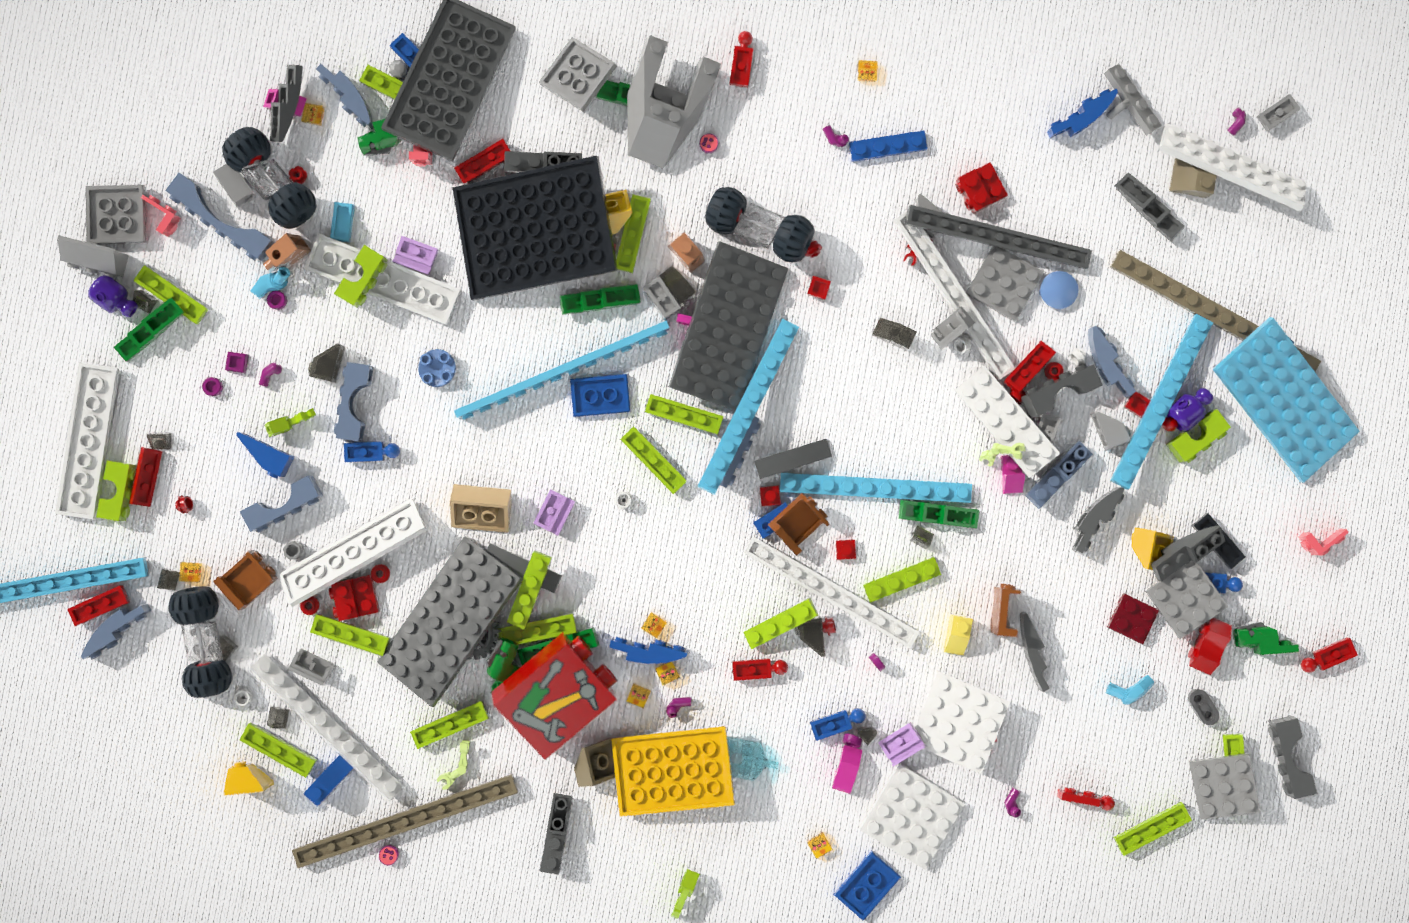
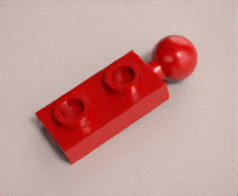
(742, 61)
(1137, 405)
(1330, 656)
(757, 669)
(1087, 797)

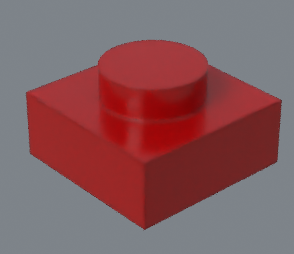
(818, 288)
(770, 495)
(845, 549)

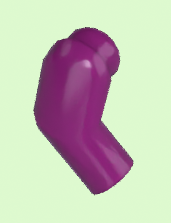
(1239, 121)
(835, 139)
(267, 372)
(676, 704)
(1011, 804)

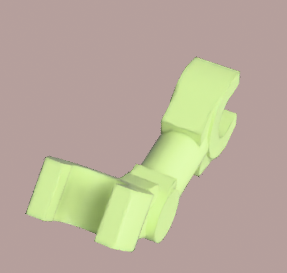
(990, 455)
(450, 777)

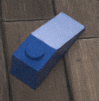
(267, 456)
(328, 780)

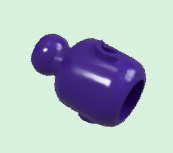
(111, 296)
(1190, 409)

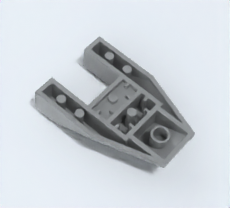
(658, 115)

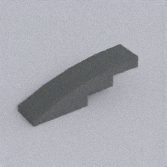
(284, 110)
(1149, 207)
(793, 458)
(519, 565)
(1032, 644)

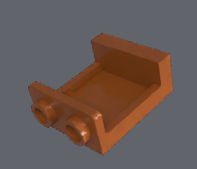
(798, 522)
(246, 580)
(1000, 610)

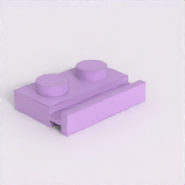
(415, 255)
(554, 512)
(902, 744)

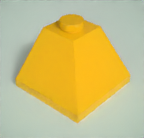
(618, 209)
(1148, 545)
(246, 778)

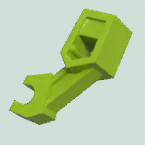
(285, 424)
(685, 889)

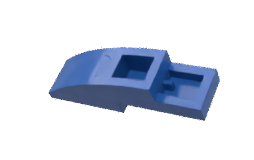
(1088, 113)
(656, 653)

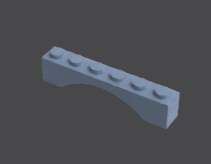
(190, 194)

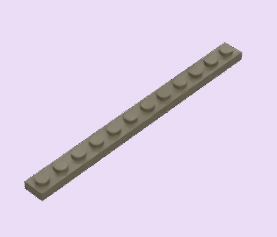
(1189, 299)
(404, 821)

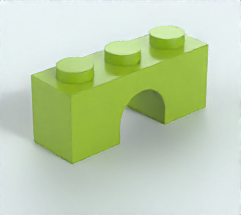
(372, 265)
(1212, 427)
(123, 477)

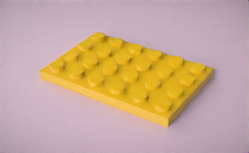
(673, 771)

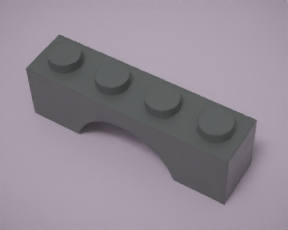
(1041, 400)
(1285, 734)

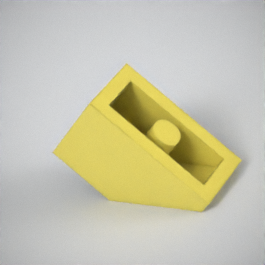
(958, 634)

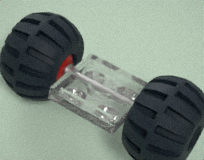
(248, 153)
(789, 234)
(192, 610)

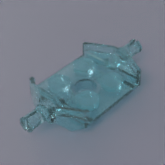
(752, 759)

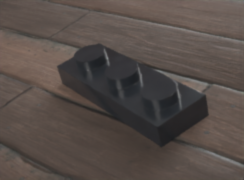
(1228, 551)

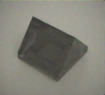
(144, 300)
(159, 440)
(921, 537)
(168, 579)
(278, 717)
(867, 734)

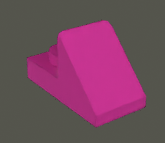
(1012, 476)

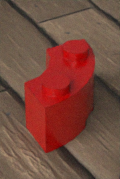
(1210, 645)

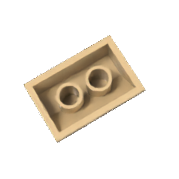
(480, 508)

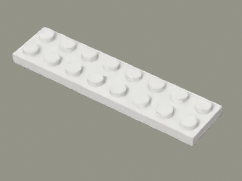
(1233, 166)
(394, 285)
(87, 441)
(352, 552)

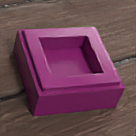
(236, 362)

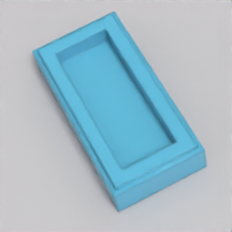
(342, 222)

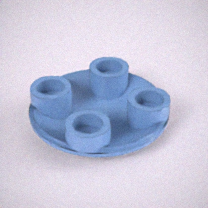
(1059, 290)
(436, 368)

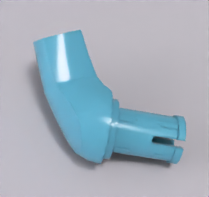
(271, 282)
(1132, 693)

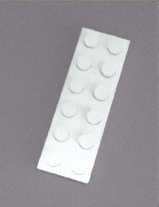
(1006, 420)

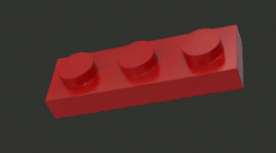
(482, 162)
(1029, 367)
(145, 477)
(98, 605)

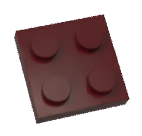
(1133, 618)

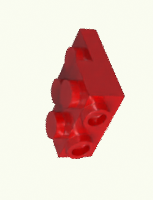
(980, 188)
(354, 598)

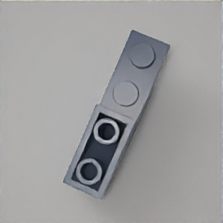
(350, 96)
(1103, 355)
(1058, 474)
(110, 630)

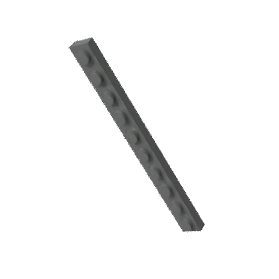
(998, 237)

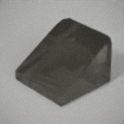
(227, 646)

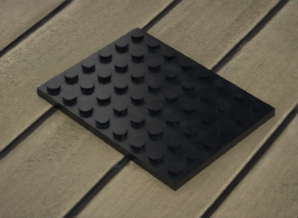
(535, 228)

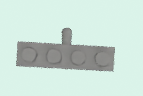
(1131, 100)

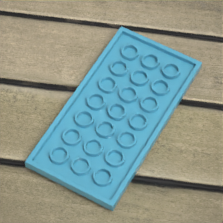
(1286, 399)

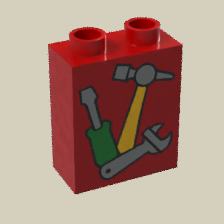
(555, 694)

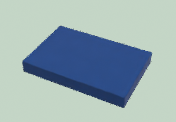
(600, 395)
(867, 885)

